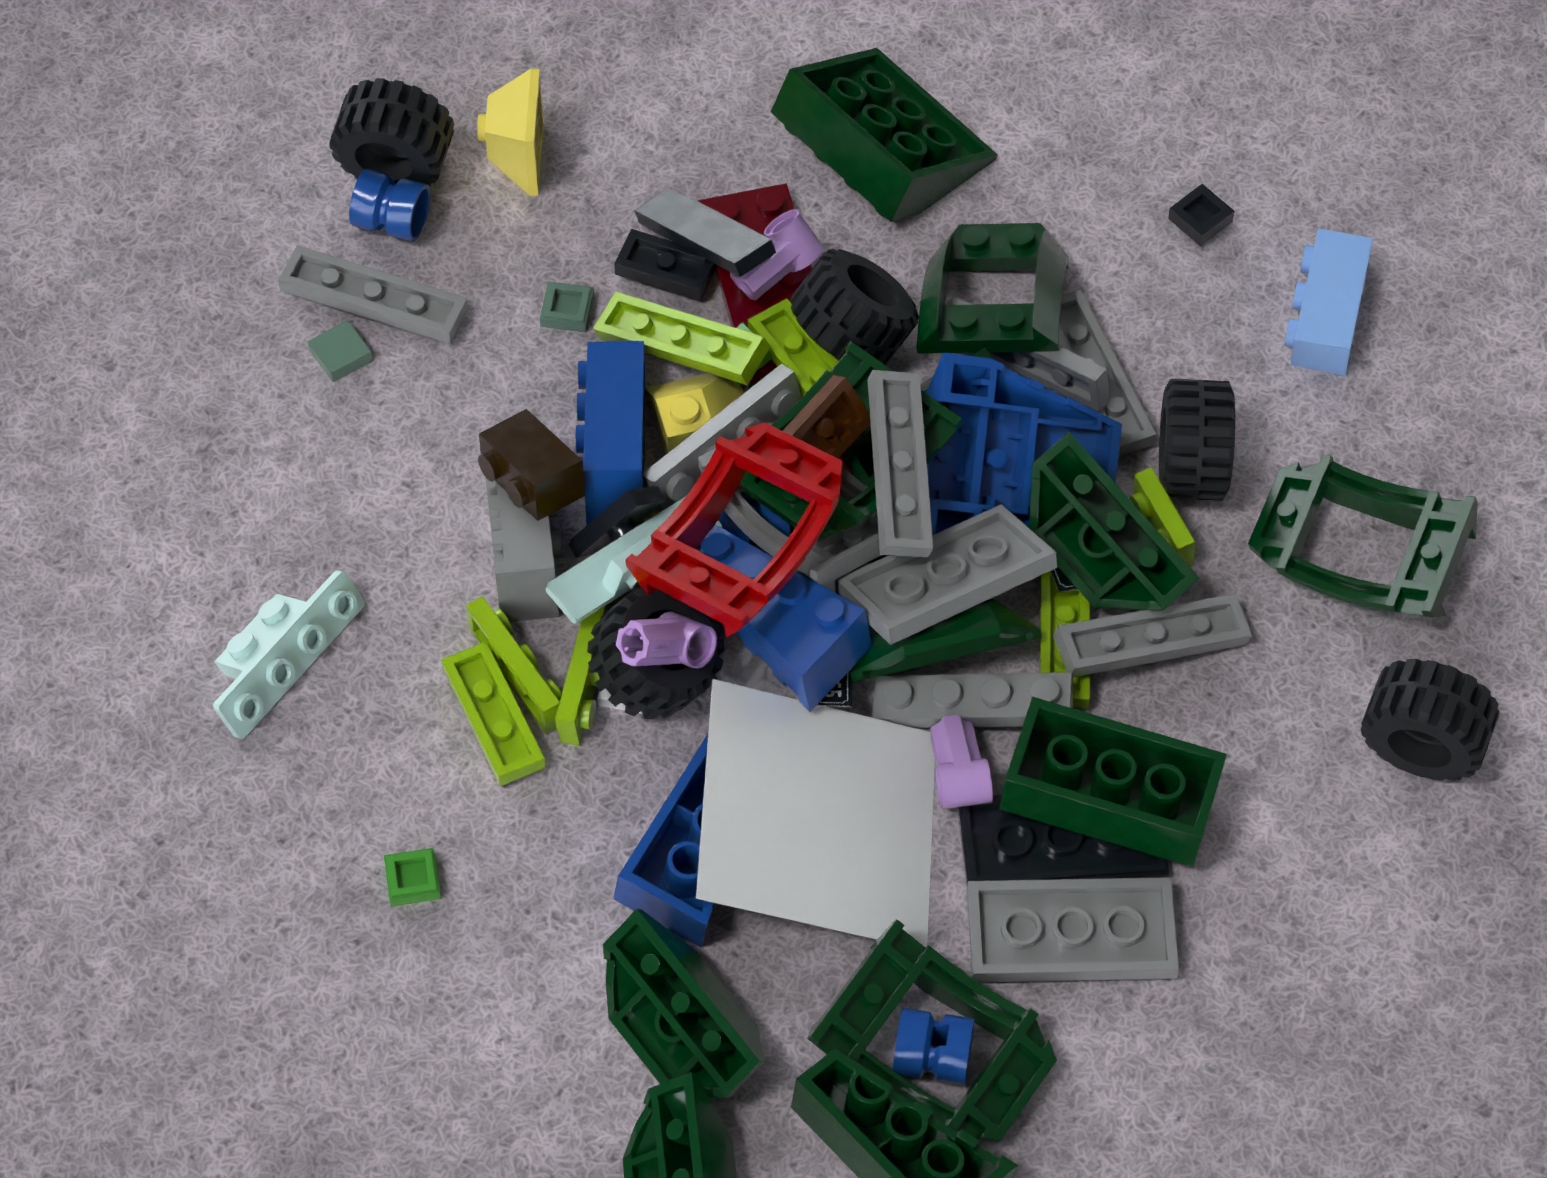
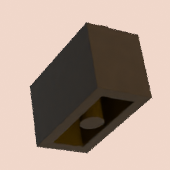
(531, 465)

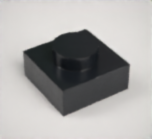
(1201, 214)

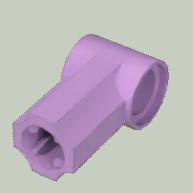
(794, 247)
(667, 641)
(959, 770)

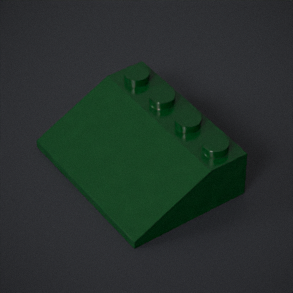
(880, 131)

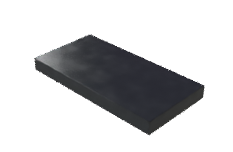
(1015, 847)

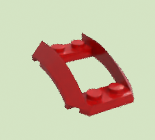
(708, 585)

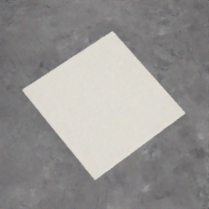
(816, 814)

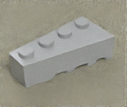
(522, 558)

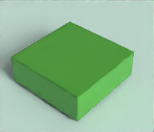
(412, 877)

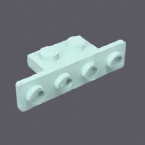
(604, 573)
(280, 648)

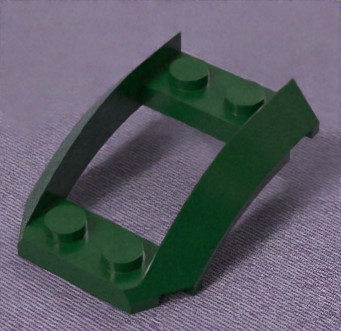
(993, 326)
(856, 366)
(1430, 559)
(880, 985)

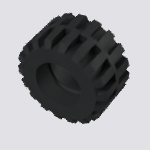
(392, 131)
(854, 302)
(1197, 439)
(651, 686)
(1430, 719)

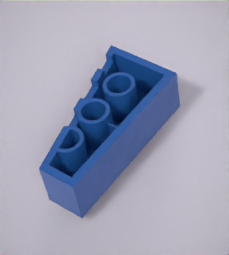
(613, 422)
(803, 631)
(665, 862)

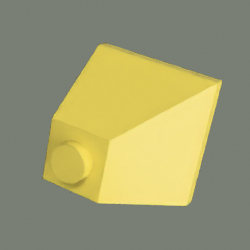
(515, 130)
(687, 405)

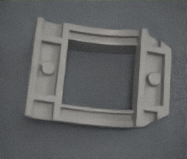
(831, 555)

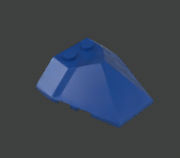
(1003, 432)

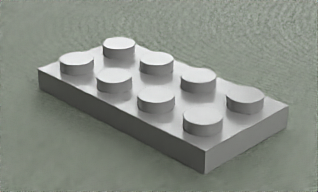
(963, 570)
(1072, 929)

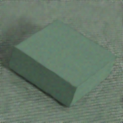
(566, 306)
(340, 351)

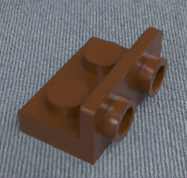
(831, 418)

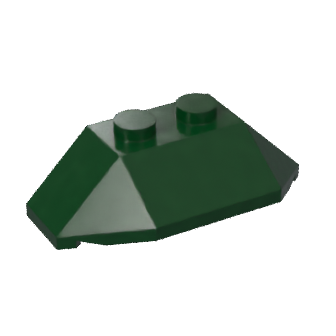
(1101, 534)
(966, 633)
(677, 1009)
(679, 1135)

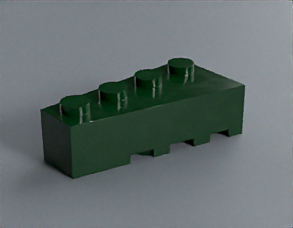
(883, 1132)

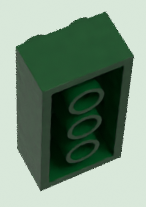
(1112, 781)

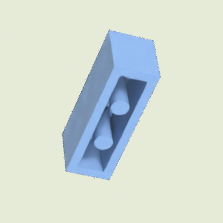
(1328, 301)

